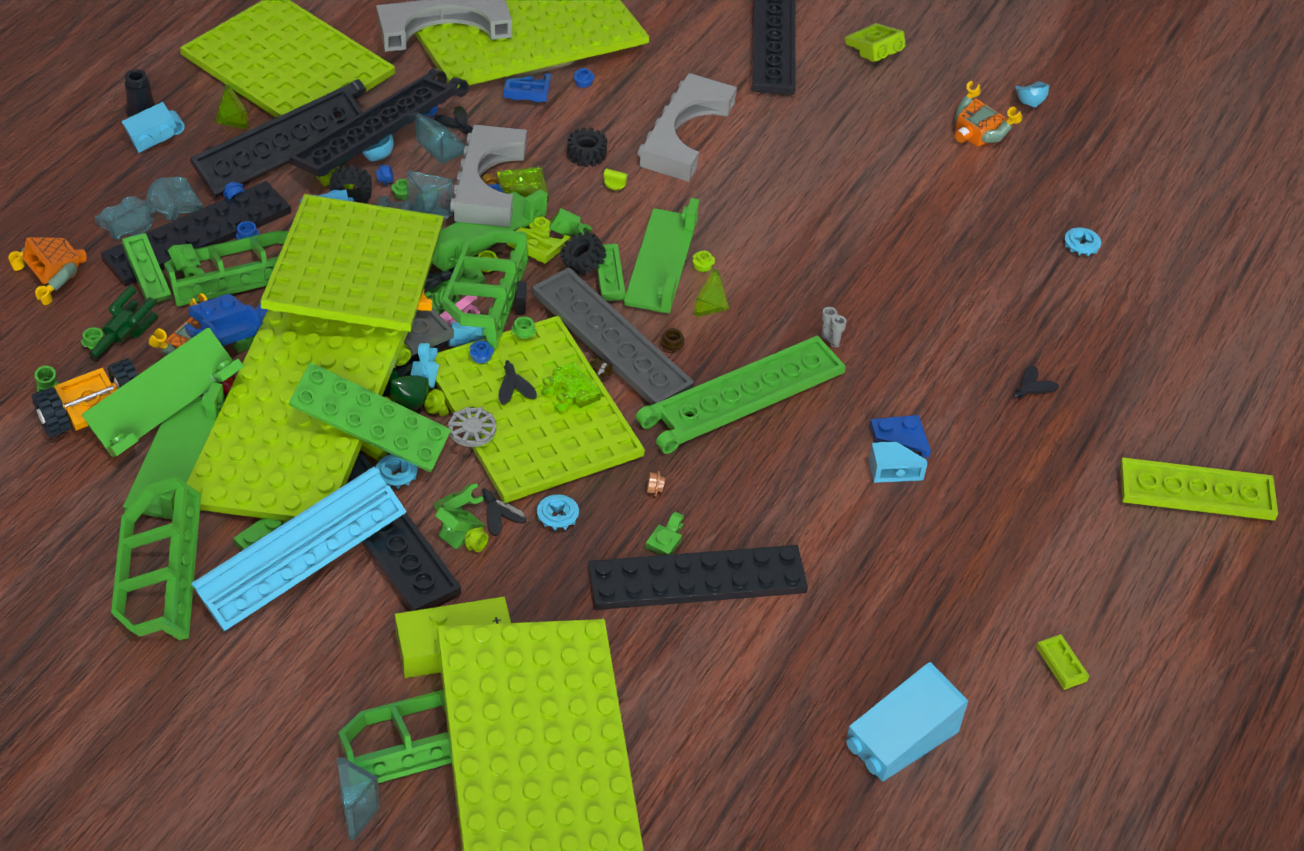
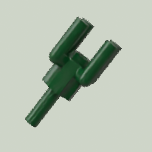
(124, 321)

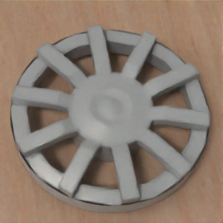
(472, 427)

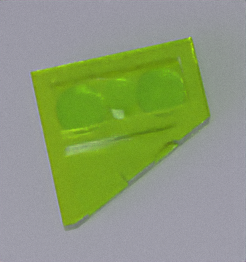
(522, 181)

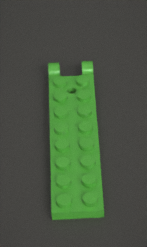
(741, 392)

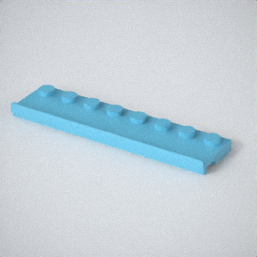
(298, 548)

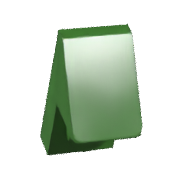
(456, 525)

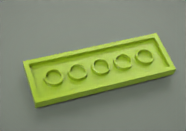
(1198, 489)

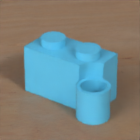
(153, 126)

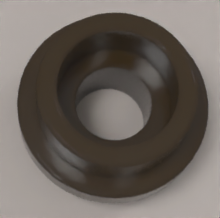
(672, 339)
(601, 367)

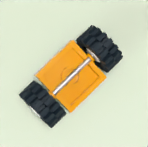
(78, 396)

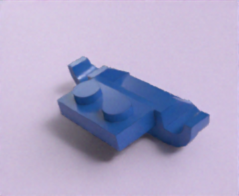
(226, 319)

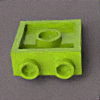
(877, 41)

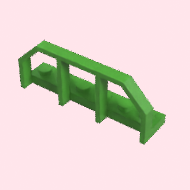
(230, 279)
(503, 294)
(181, 559)
(404, 758)

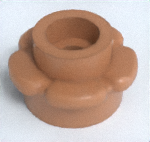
(655, 483)

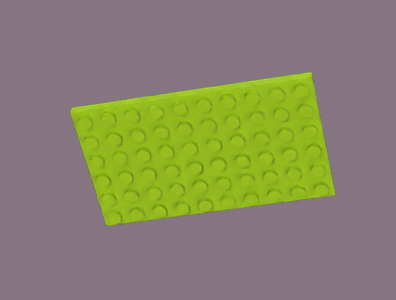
(542, 36)
(273, 457)
(537, 738)

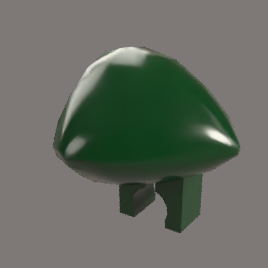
(408, 390)

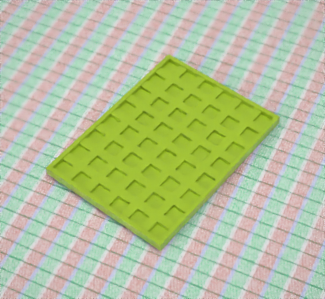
(283, 56)
(354, 263)
(532, 441)

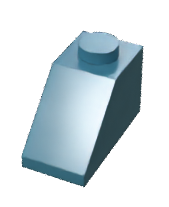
(895, 463)

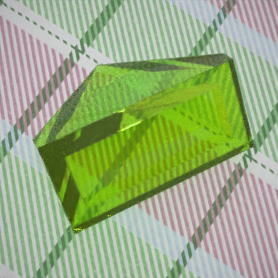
(231, 110)
(711, 297)

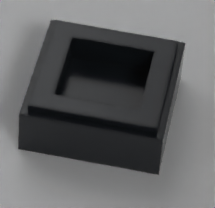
(521, 297)

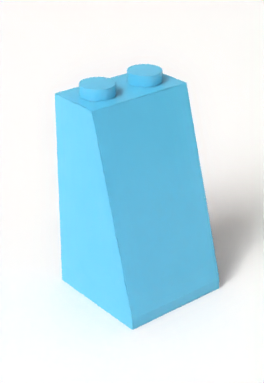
(907, 722)

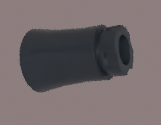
(137, 92)

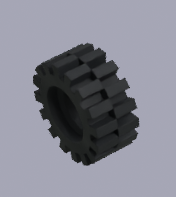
(587, 138)
(355, 177)
(577, 246)

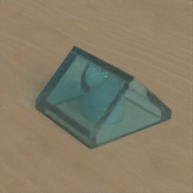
(438, 139)
(430, 193)
(358, 796)

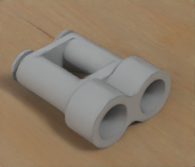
(834, 322)

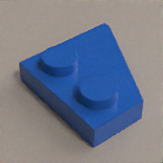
(527, 88)
(902, 429)

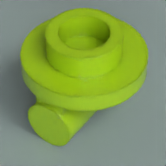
(614, 179)
(436, 403)

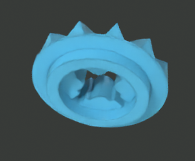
(1091, 240)
(392, 463)
(558, 503)

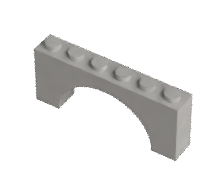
(403, 19)
(694, 98)
(473, 198)

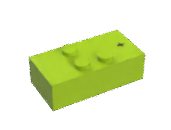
(418, 631)

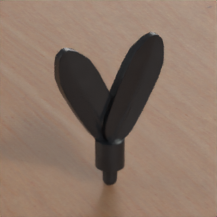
(459, 122)
(435, 279)
(514, 381)
(1030, 385)
(497, 509)

